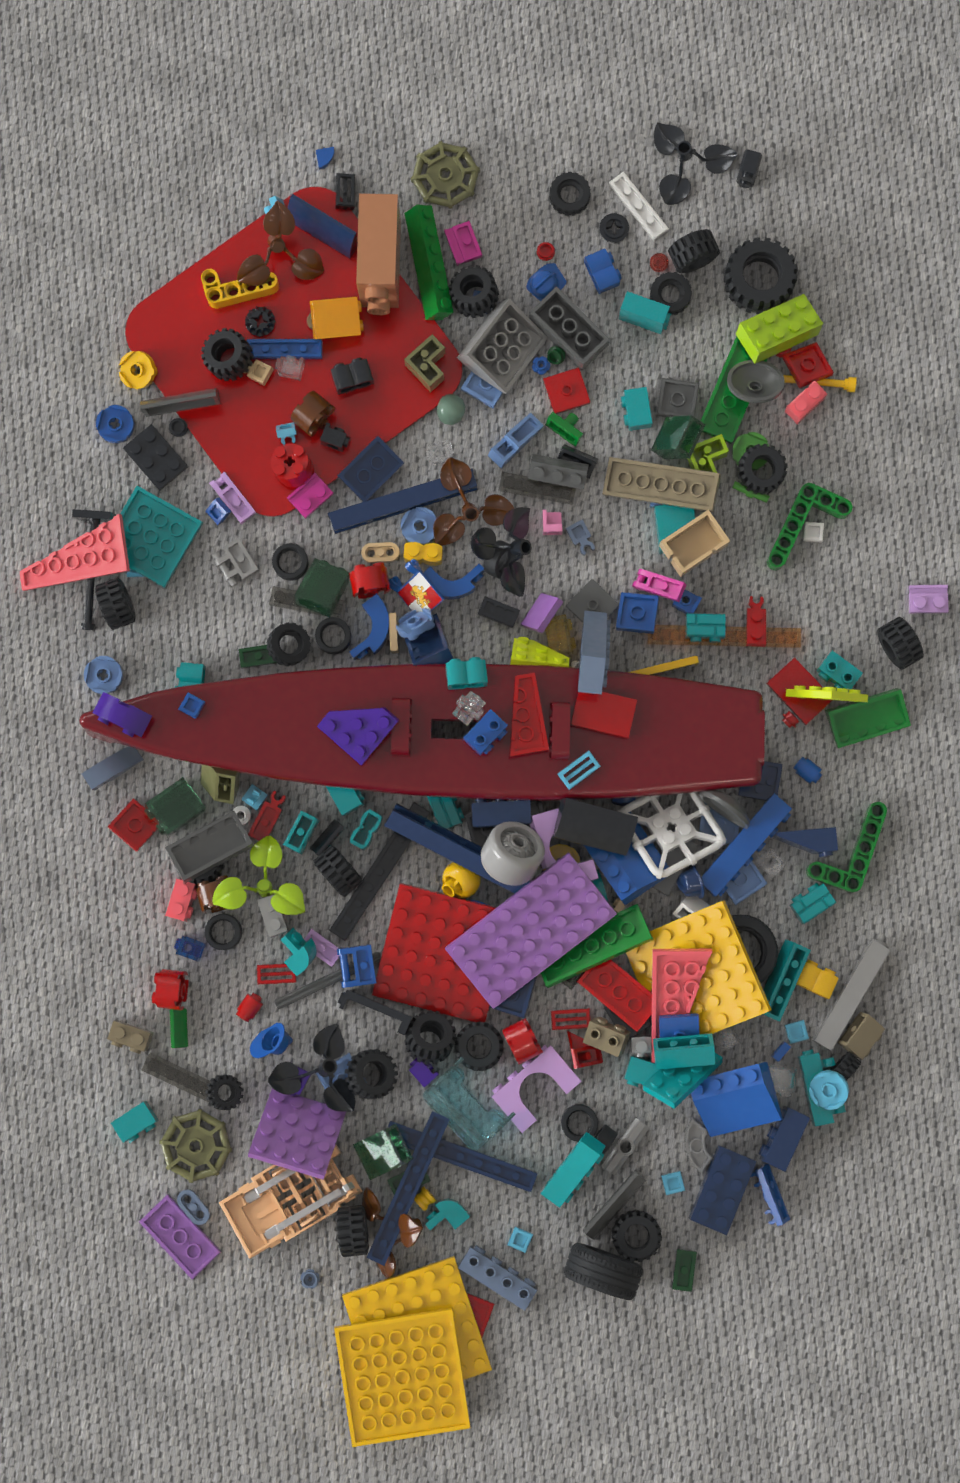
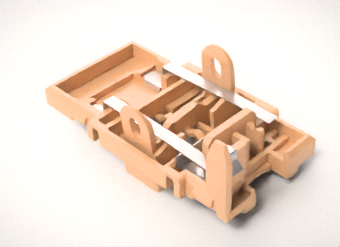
(259, 1215)

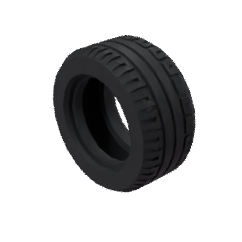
(767, 943)
(603, 1271)

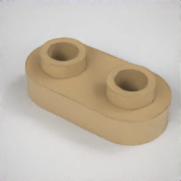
(380, 552)

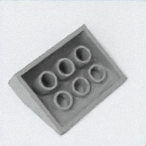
(502, 346)

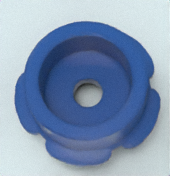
(540, 370)

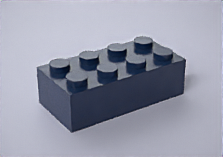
(722, 1190)

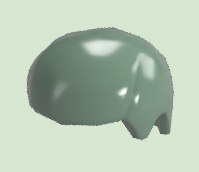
(451, 409)

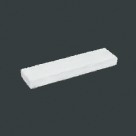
(638, 206)

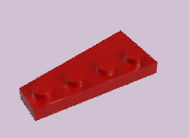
(528, 725)

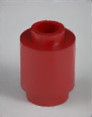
(249, 1007)

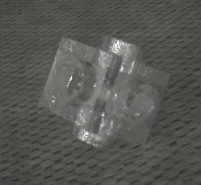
(469, 708)

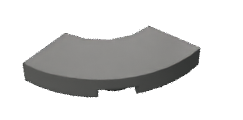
(696, 1147)

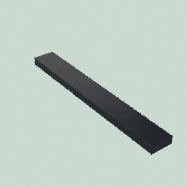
(373, 881)

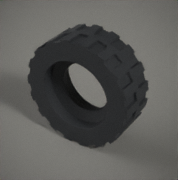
(564, 180)
(676, 280)
(278, 654)

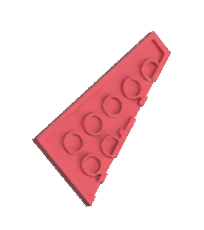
(86, 557)

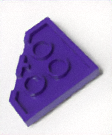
(358, 730)

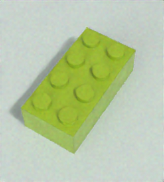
(779, 328)

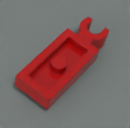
(756, 624)
(267, 818)

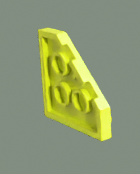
(533, 653)
(827, 693)

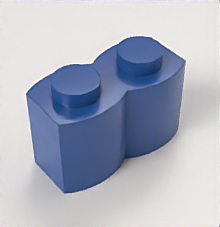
(602, 270)

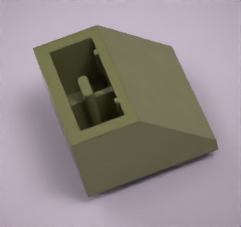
(220, 783)

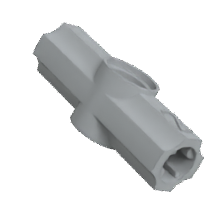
(617, 1157)

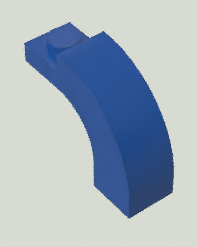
(456, 589)
(380, 628)

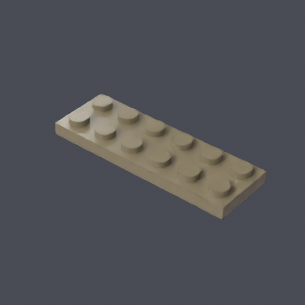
(661, 484)

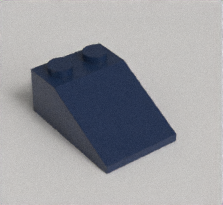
(815, 841)

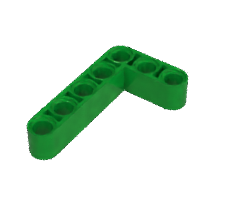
(799, 519)
(857, 854)

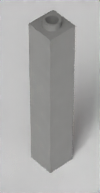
(851, 994)

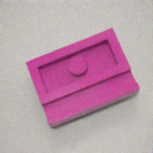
(463, 243)
(310, 496)

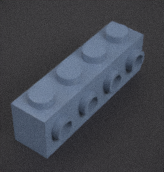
(497, 1277)

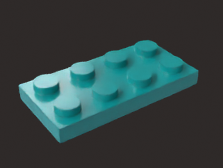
(676, 1084)

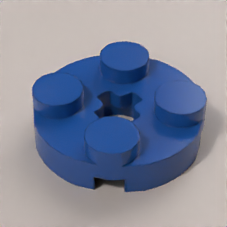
(109, 415)

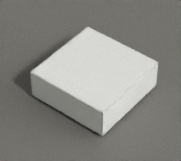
(813, 532)

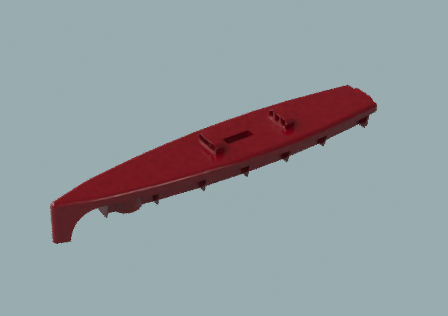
(679, 742)

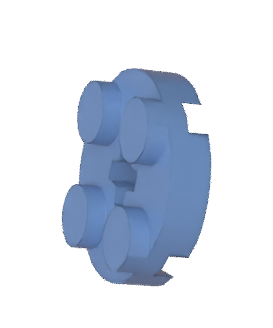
(409, 529)
(415, 623)
(96, 666)

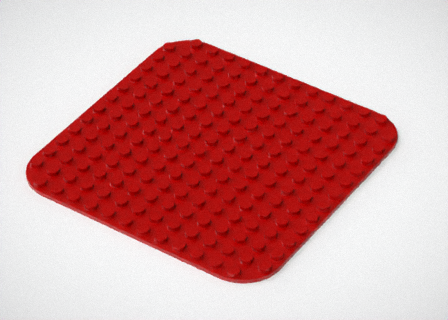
(242, 428)

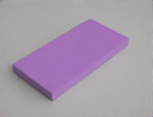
(180, 1236)

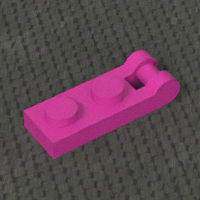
(659, 585)

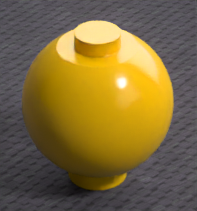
(459, 881)

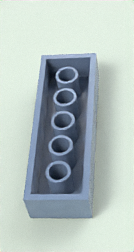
(594, 652)

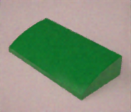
(866, 720)

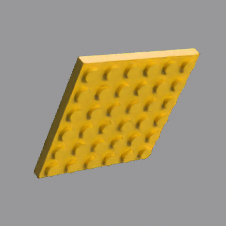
(729, 985)
(425, 1290)
(402, 1377)

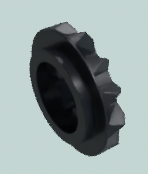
(620, 222)
(264, 328)

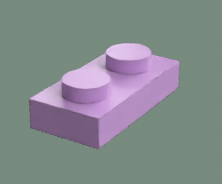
(325, 949)

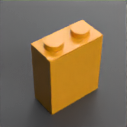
(336, 317)

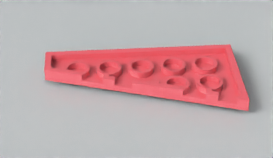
(675, 983)

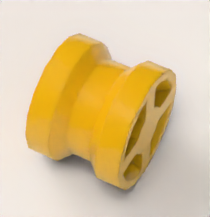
(424, 1198)

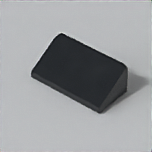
(572, 454)
(327, 837)

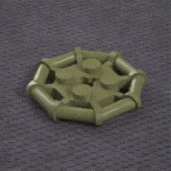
(449, 184)
(184, 1146)

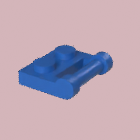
(363, 965)

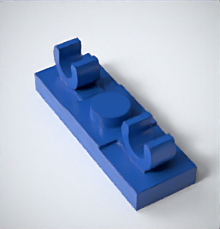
(771, 1195)

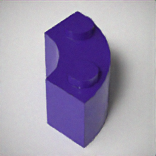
(121, 714)

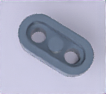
(193, 1207)

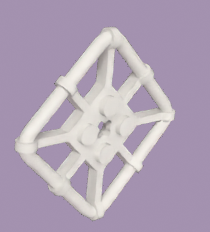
(670, 840)

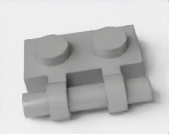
(241, 560)

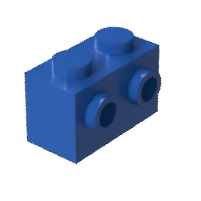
(486, 732)

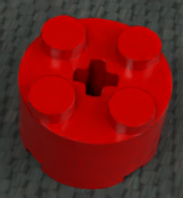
(291, 465)
(369, 580)
(170, 989)
(522, 1041)

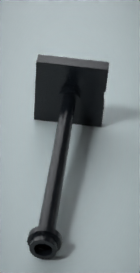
(94, 519)

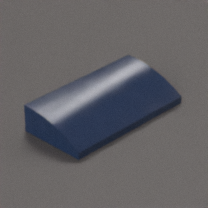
(323, 226)
(430, 646)

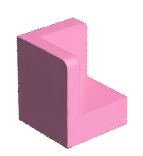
(552, 523)

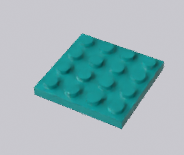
(156, 535)

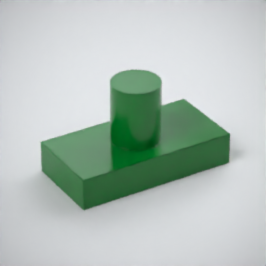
(565, 428)

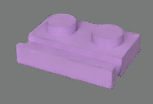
(928, 599)

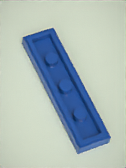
(282, 347)

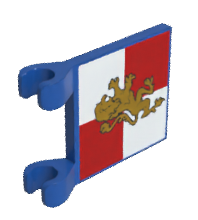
(418, 590)

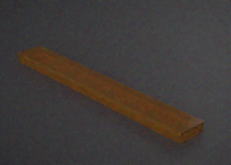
(733, 637)

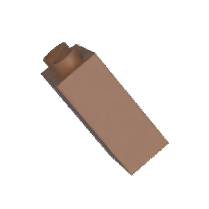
(378, 252)

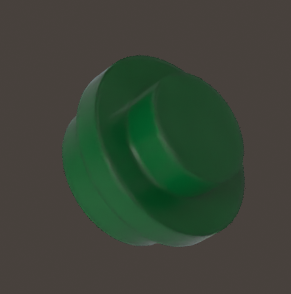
(556, 355)

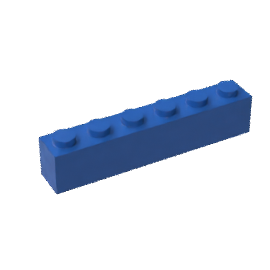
(742, 847)

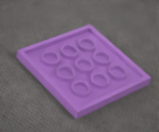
(297, 1134)

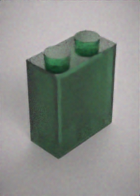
(678, 437)
(322, 587)
(174, 807)
(383, 1151)

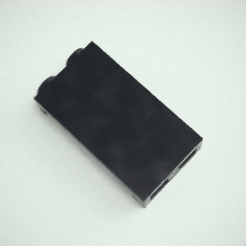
(350, 995)

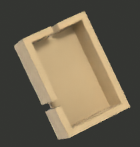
(694, 543)

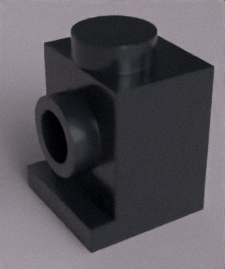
(334, 438)

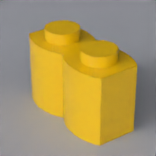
(429, 553)
(817, 980)

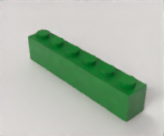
(428, 262)

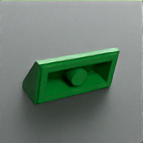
(178, 1028)

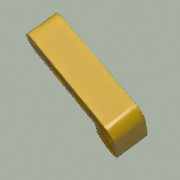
(243, 294)

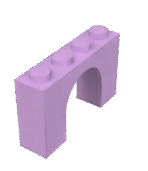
(544, 826)
(509, 1097)

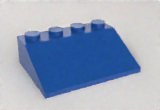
(628, 873)
(737, 1100)

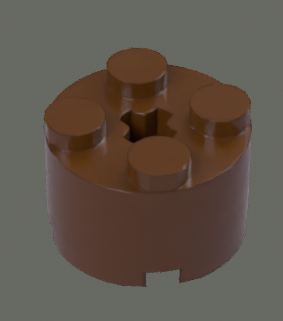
(312, 413)
(205, 895)

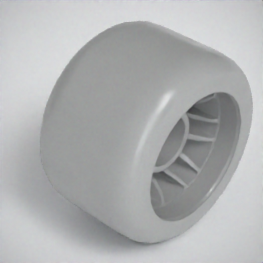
(512, 853)

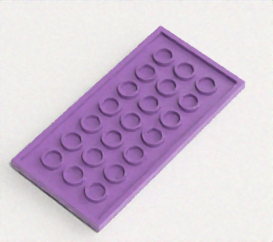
(530, 930)

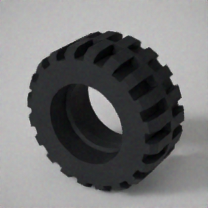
(764, 252)

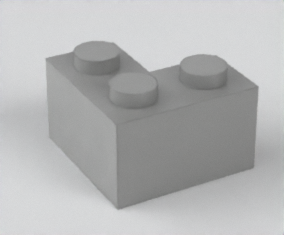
(274, 921)

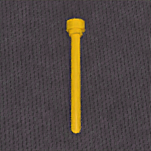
(847, 384)

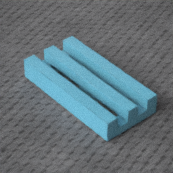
(573, 764)

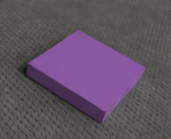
(541, 613)

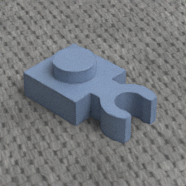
(579, 534)

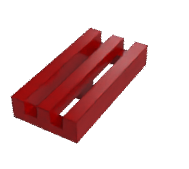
(259, 974)
(554, 1020)

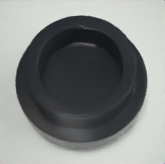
(178, 427)

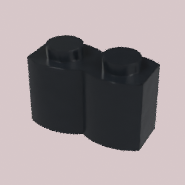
(749, 168)
(352, 375)

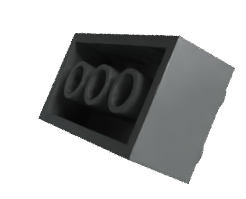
(569, 328)

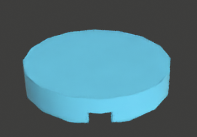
(829, 1089)

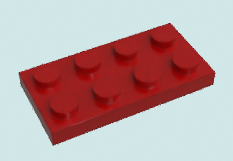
(619, 993)

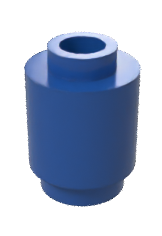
(808, 770)

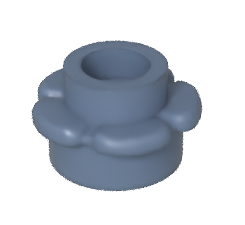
(309, 1284)

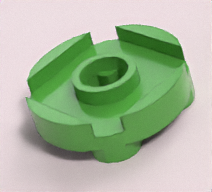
(745, 442)

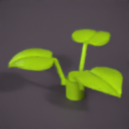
(265, 853)

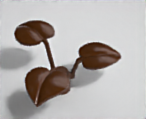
(278, 222)
(447, 528)
(409, 1229)

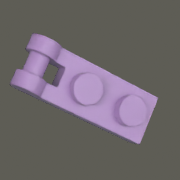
(240, 509)

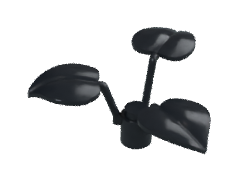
(671, 138)
(483, 546)
(330, 1045)

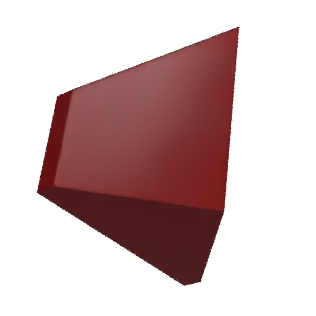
(583, 1054)

